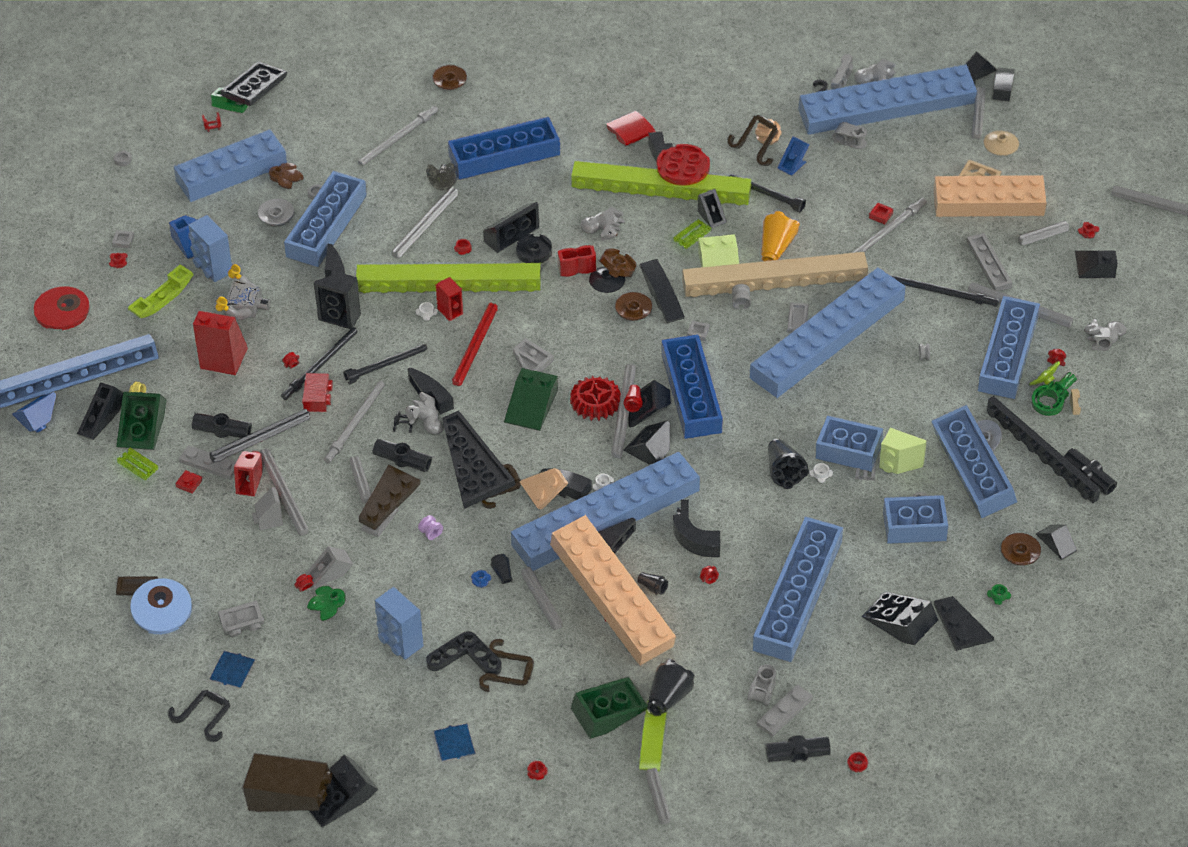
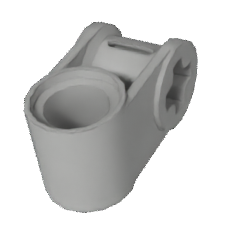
(849, 135)
(762, 687)

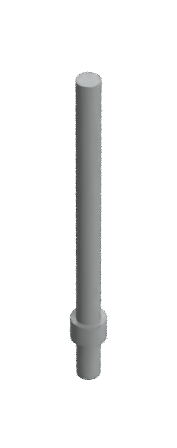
(421, 118)
(911, 210)
(337, 446)

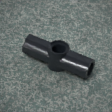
(221, 425)
(402, 455)
(1092, 470)
(797, 749)

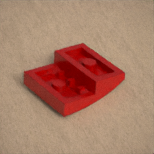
(630, 128)

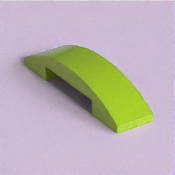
(176, 282)
(652, 741)

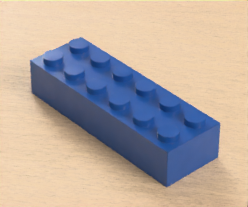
(504, 147)
(691, 386)

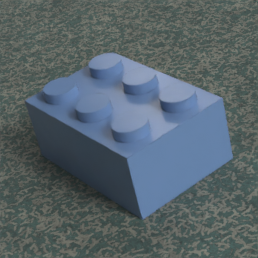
(210, 248)
(849, 443)
(915, 519)
(399, 623)

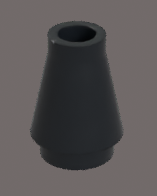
(501, 567)
(655, 583)

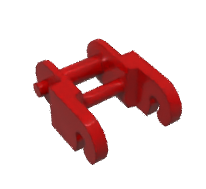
(207, 127)

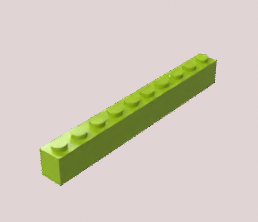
(648, 182)
(469, 277)

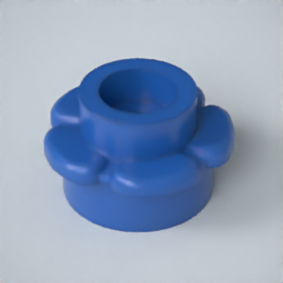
(480, 582)

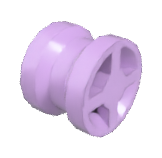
(430, 527)

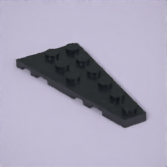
(475, 465)

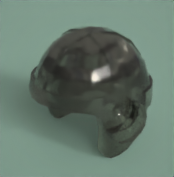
(442, 178)

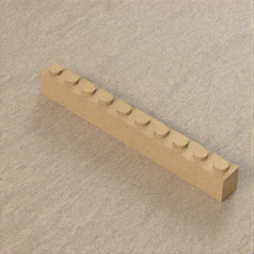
(775, 274)

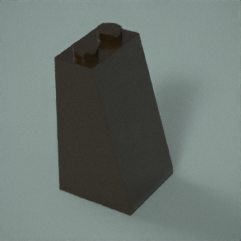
(285, 784)

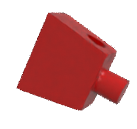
(248, 464)

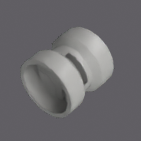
(741, 296)

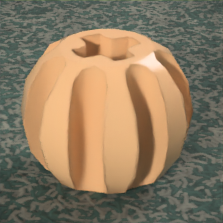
(763, 132)

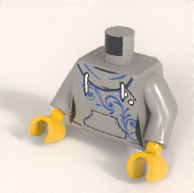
(243, 298)

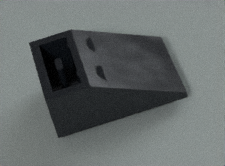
(902, 616)
(346, 791)

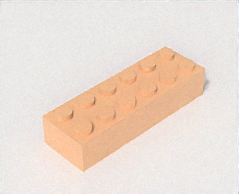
(989, 196)

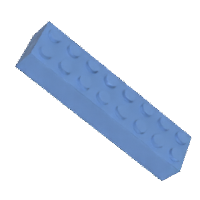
(797, 589)

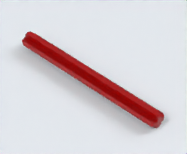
(474, 344)

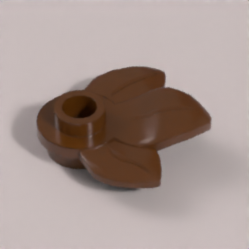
(285, 174)

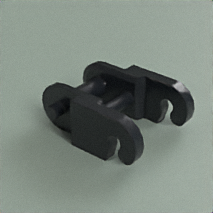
(397, 420)

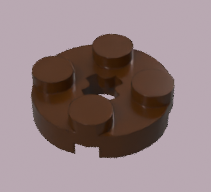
(617, 263)

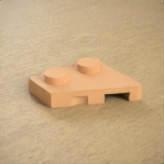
(544, 486)

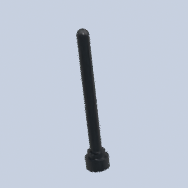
(797, 204)
(353, 374)

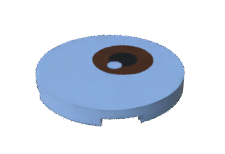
(161, 606)

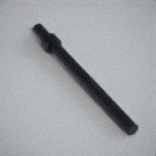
(979, 298)
(298, 383)

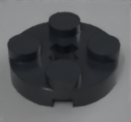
(529, 241)

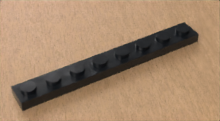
(1043, 449)

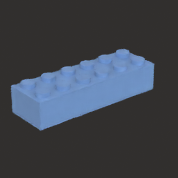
(229, 165)
(325, 218)
(1008, 347)
(974, 461)

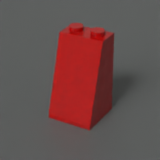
(219, 342)

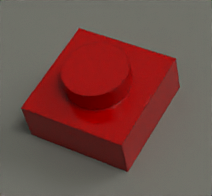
(881, 213)
(188, 481)

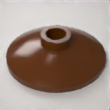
(449, 77)
(633, 306)
(1020, 543)

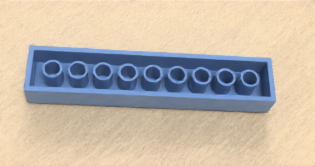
(887, 99)
(827, 332)
(626, 498)

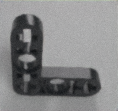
(467, 648)

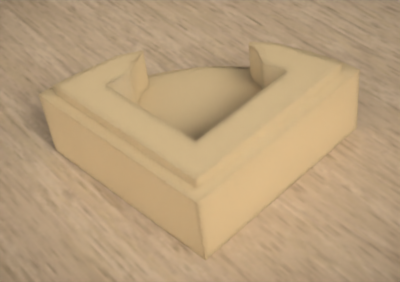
(1074, 401)

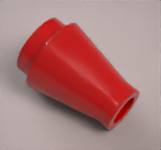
(633, 399)

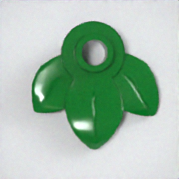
(325, 603)

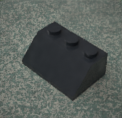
(512, 227)
(338, 300)

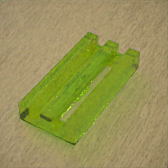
(694, 235)
(131, 452)

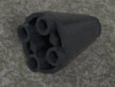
(786, 464)
(669, 686)

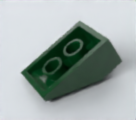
(531, 399)
(140, 420)
(607, 706)

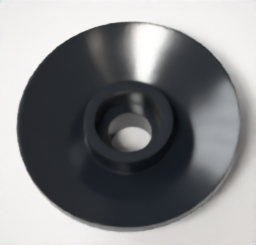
(604, 282)

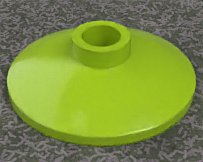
(1047, 375)

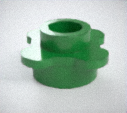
(999, 589)

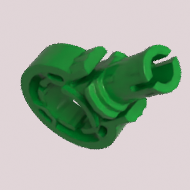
(1057, 391)

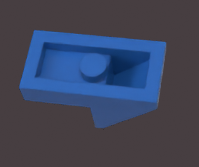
(793, 156)

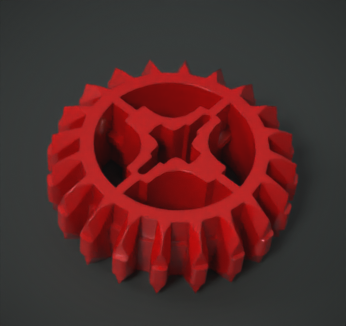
(584, 400)

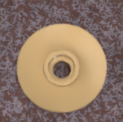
(1001, 143)

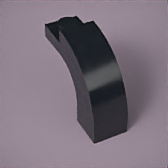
(693, 539)

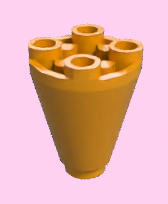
(777, 235)

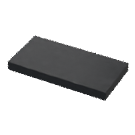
(253, 83)

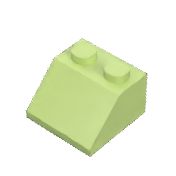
(718, 251)
(901, 452)

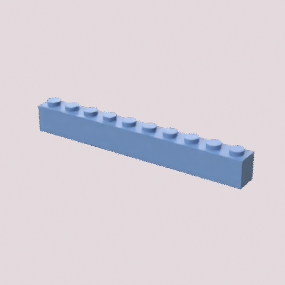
(77, 370)

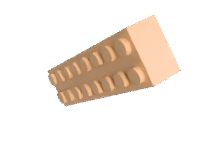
(612, 590)

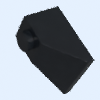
(1096, 263)
(654, 399)
(651, 443)

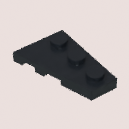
(961, 625)

